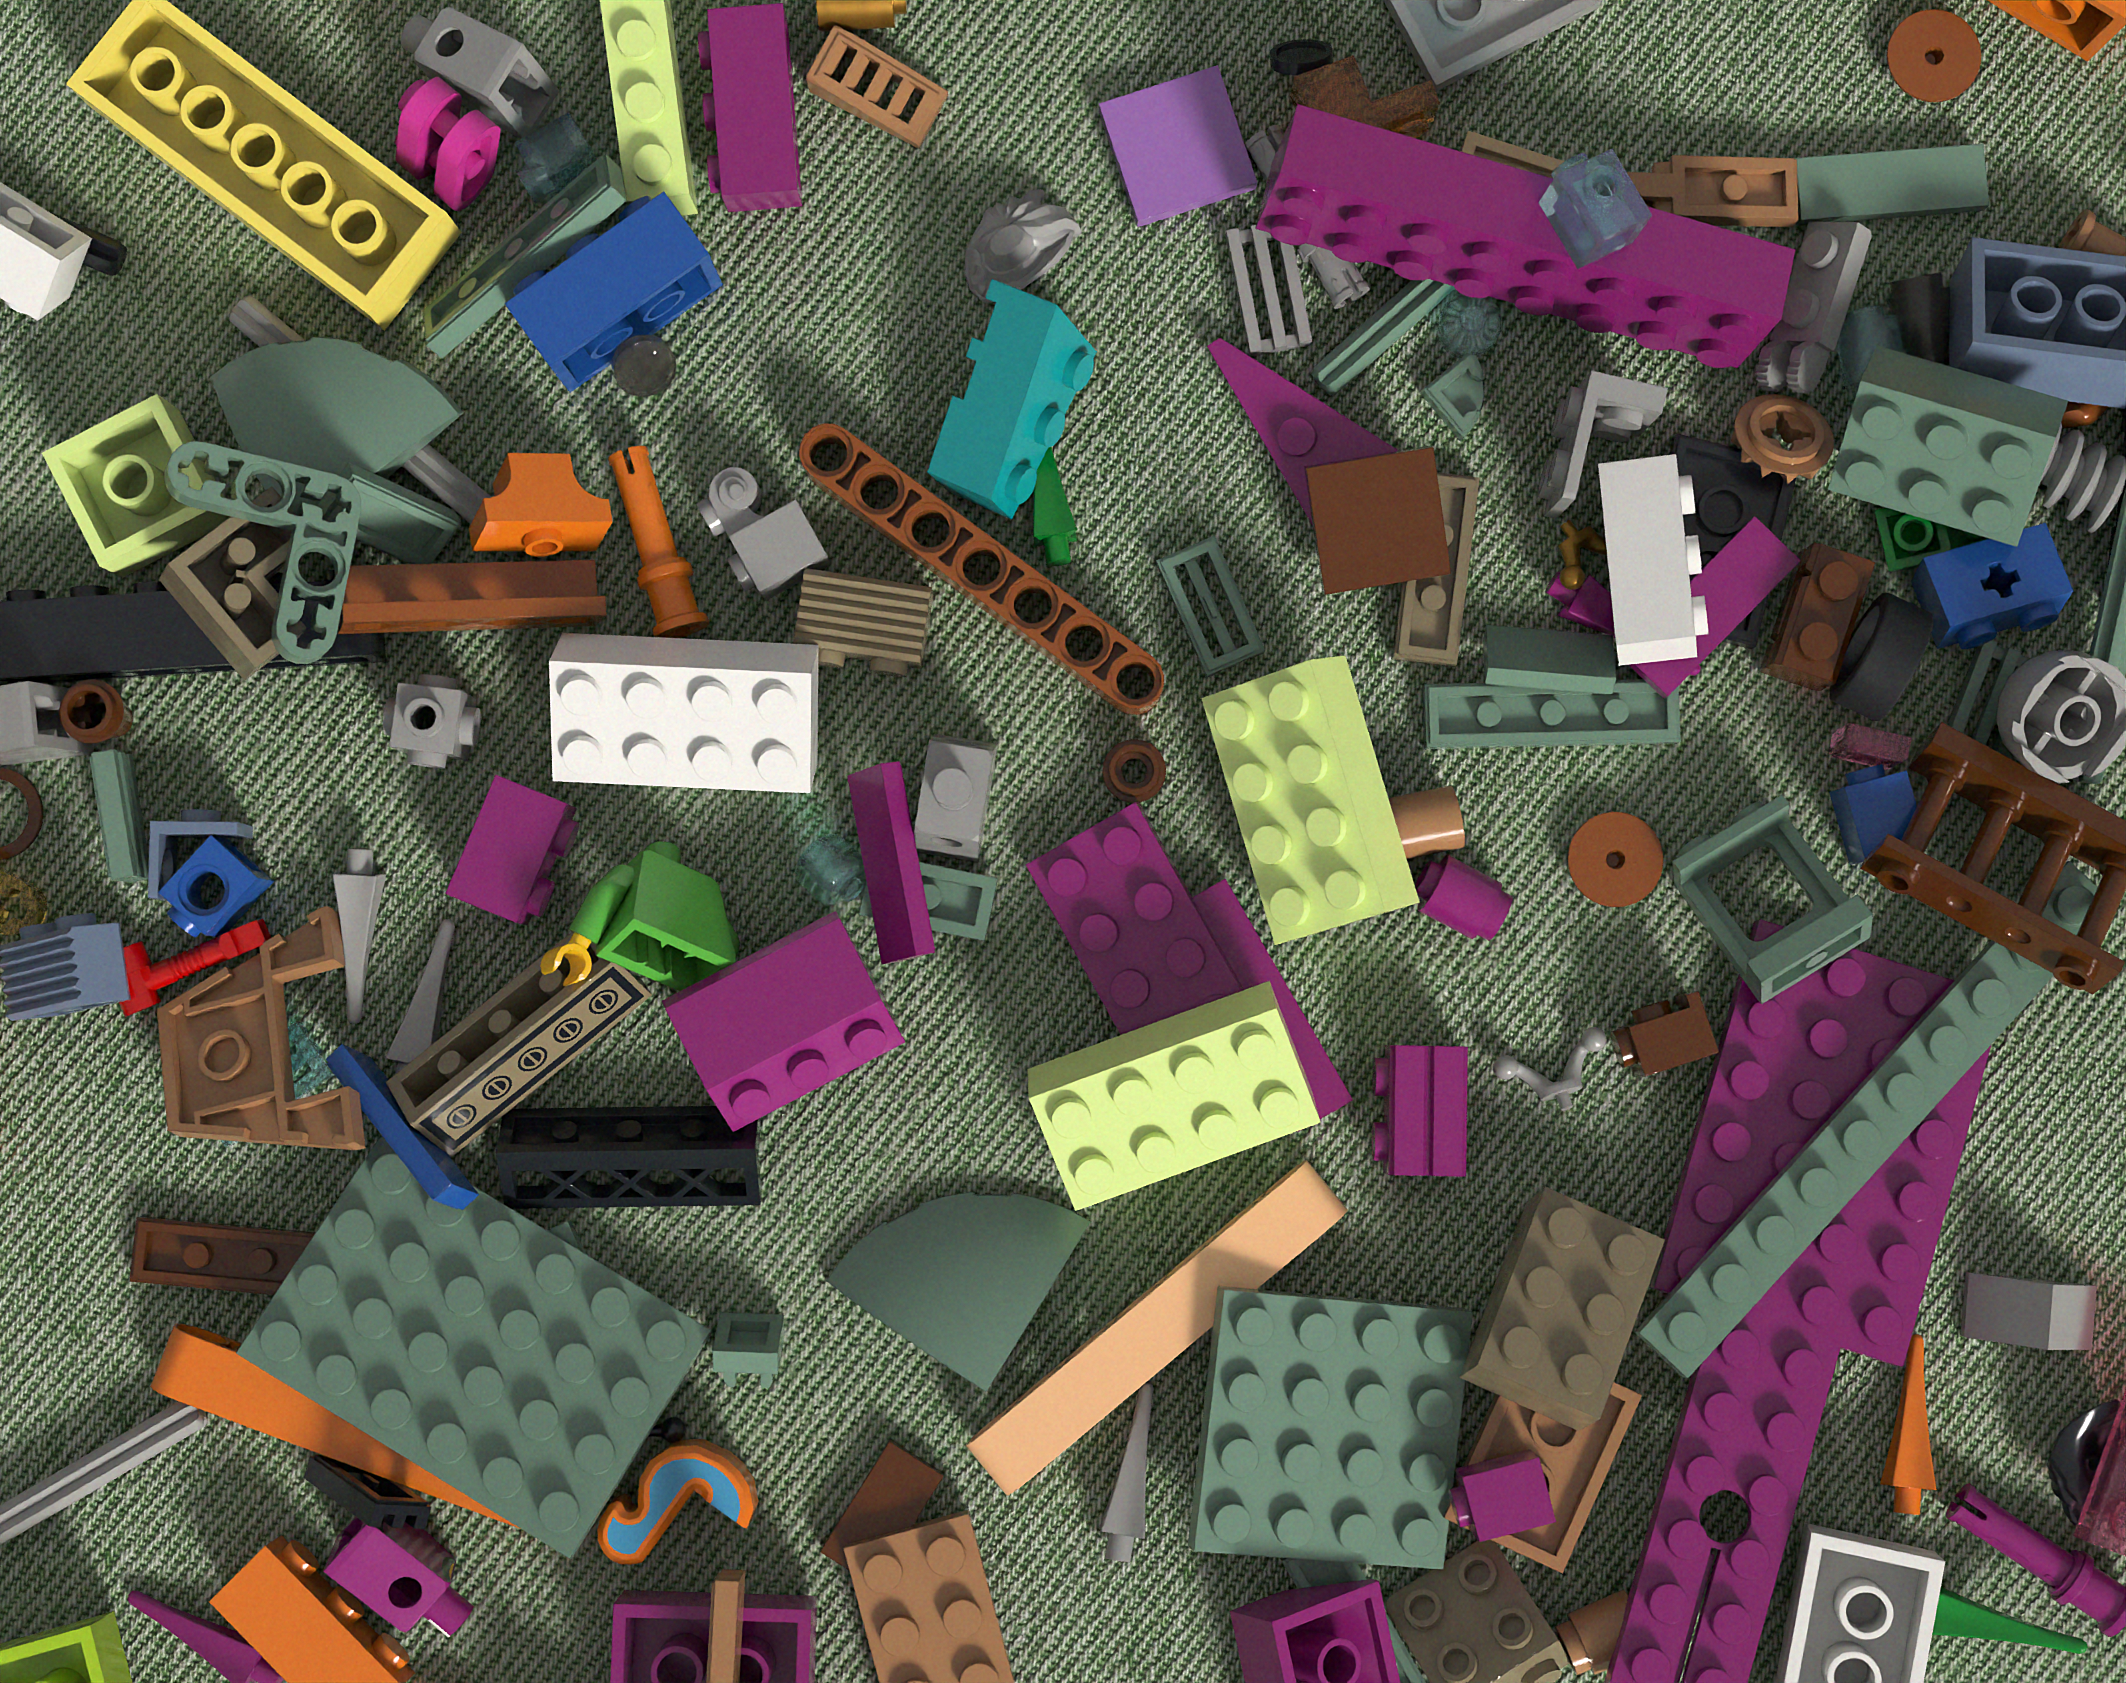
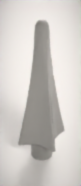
(358, 903)
(423, 1016)
(1126, 1506)

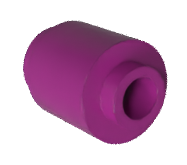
(1462, 898)

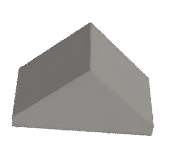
(2028, 1312)

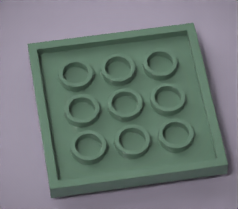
(1329, 1428)

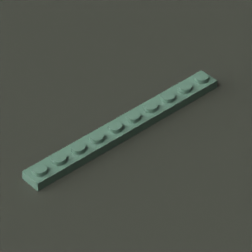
(1854, 1142)

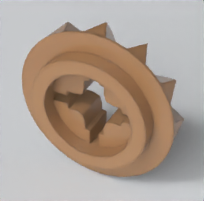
(1797, 424)

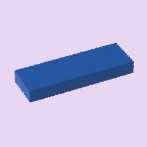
(422, 1157)

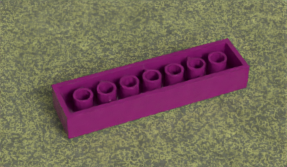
(1486, 235)

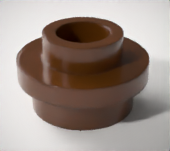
(1139, 751)

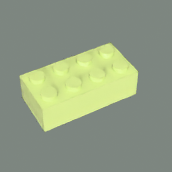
(1310, 799)
(1172, 1096)

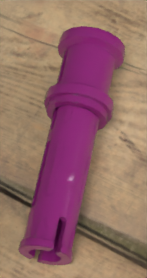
(2069, 1575)

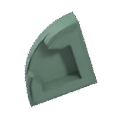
(1458, 395)

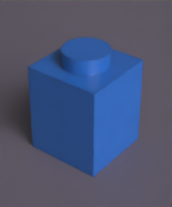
(1872, 809)

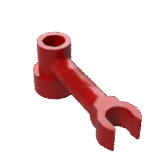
(147, 978)

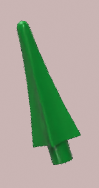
(1051, 514)
(1967, 1618)

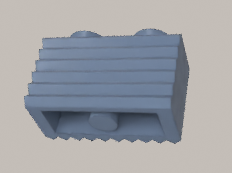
(64, 968)

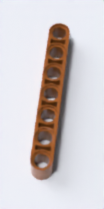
(968, 541)

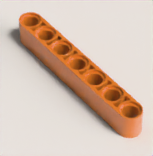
(210, 1376)

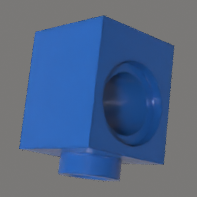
(242, 884)

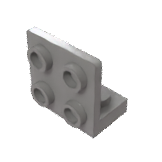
(1614, 410)

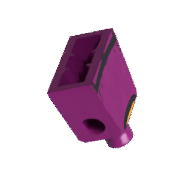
(374, 1569)

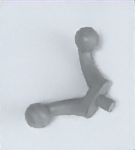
(1507, 1067)

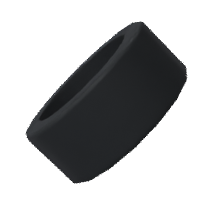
(1882, 656)

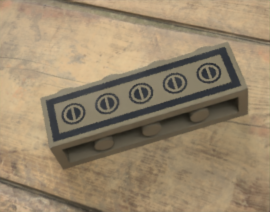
(511, 1047)

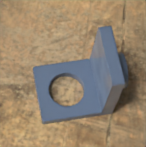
(193, 824)

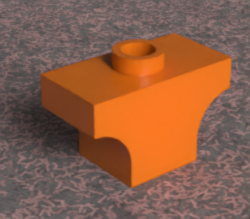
(539, 509)

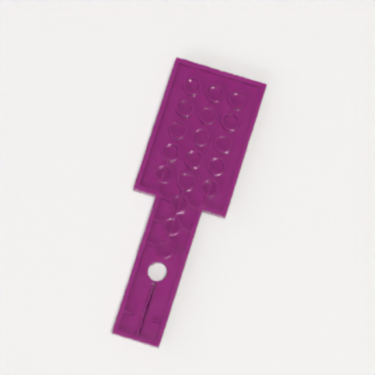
(1854, 1288)

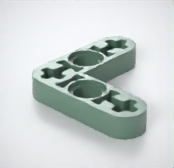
(307, 530)

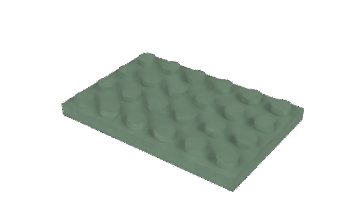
(476, 1348)

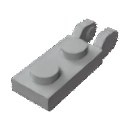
(1814, 306)

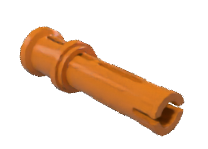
(663, 571)

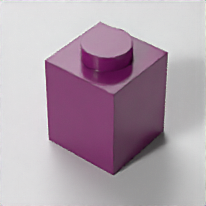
(1502, 1496)

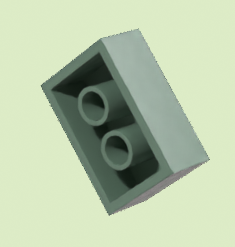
(1946, 445)

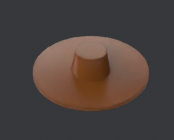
(1933, 55)
(1615, 859)

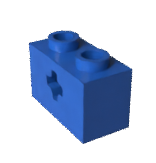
(2027, 575)

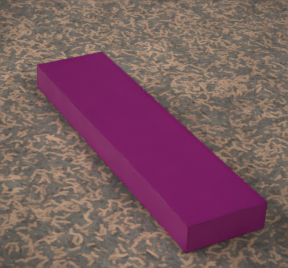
(1255, 966)

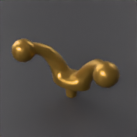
(1572, 575)

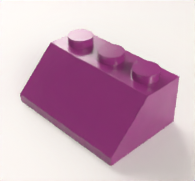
(783, 1021)
(1317, 1636)

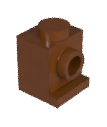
(1664, 1036)

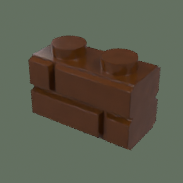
(1817, 617)

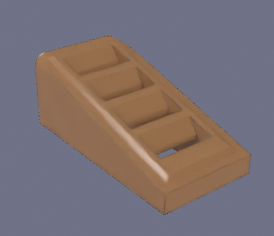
(864, 56)

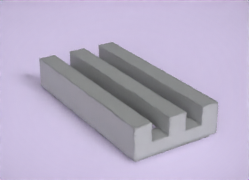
(1279, 341)

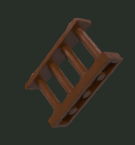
(2036, 805)

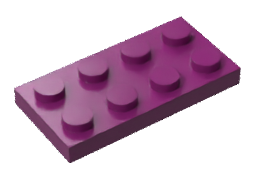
(1133, 922)

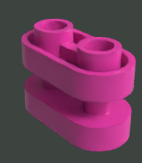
(438, 140)

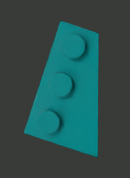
(1013, 402)

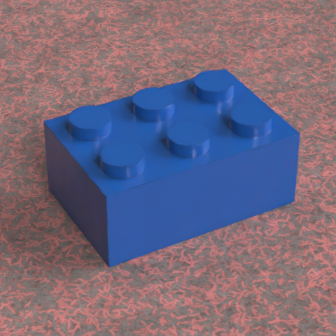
(614, 289)

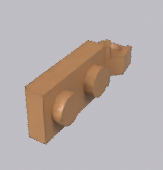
(1723, 189)

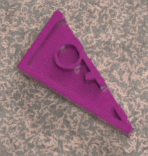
(1291, 421)

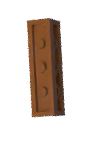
(471, 596)

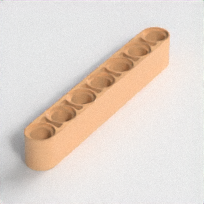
(1154, 1328)

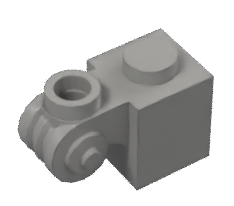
(769, 547)

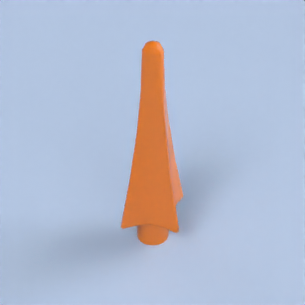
(1909, 1456)

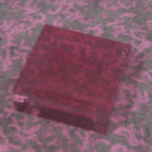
(1869, 746)

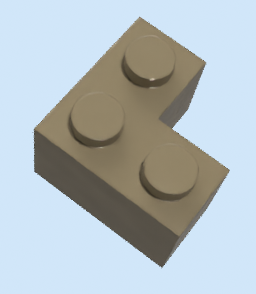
(227, 589)

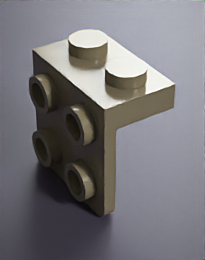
(1476, 1622)

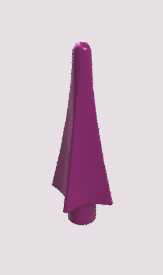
(1587, 605)
(215, 1643)

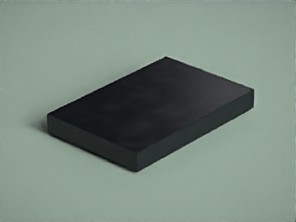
(1725, 500)

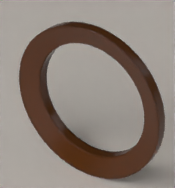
(35, 814)

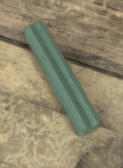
(1378, 333)

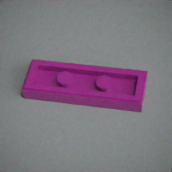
(1732, 588)
(891, 863)

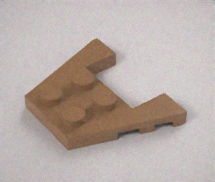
(232, 1057)

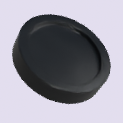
(1300, 56)

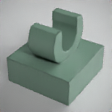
(748, 1346)

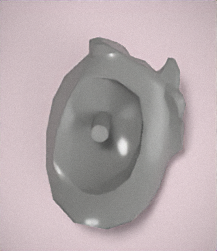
(1017, 243)

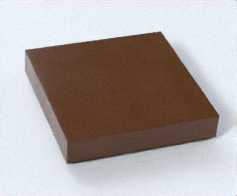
(1377, 520)

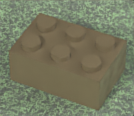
(1562, 1309)

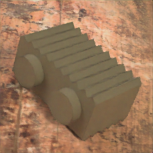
(864, 621)

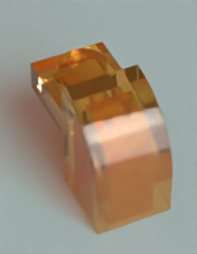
(1342, 92)

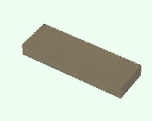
(1434, 606)

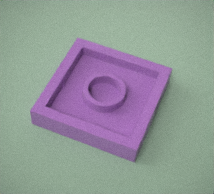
(1177, 146)

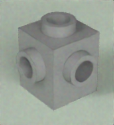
(450, 735)

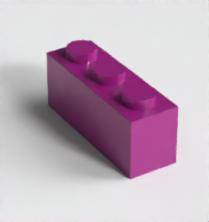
(751, 108)

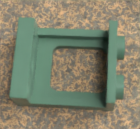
(1801, 947)

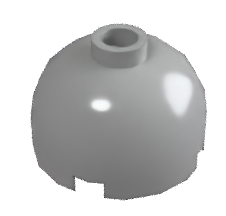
(2063, 714)

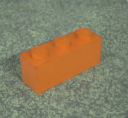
(305, 1624)

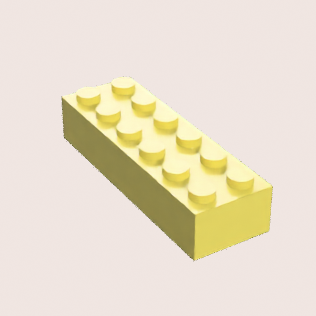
(265, 158)

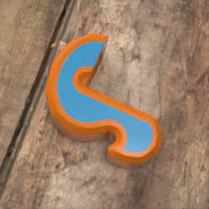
(632, 1530)

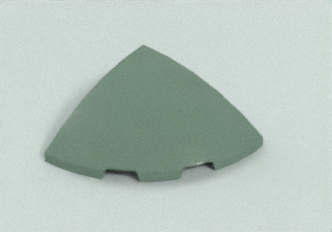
(330, 406)
(962, 1274)

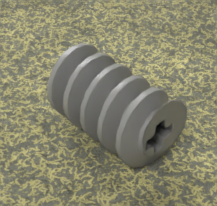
(2083, 478)

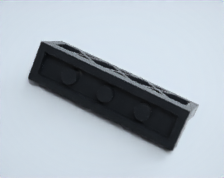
(627, 1146)

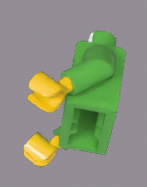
(651, 921)

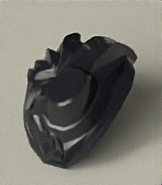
(2078, 1456)

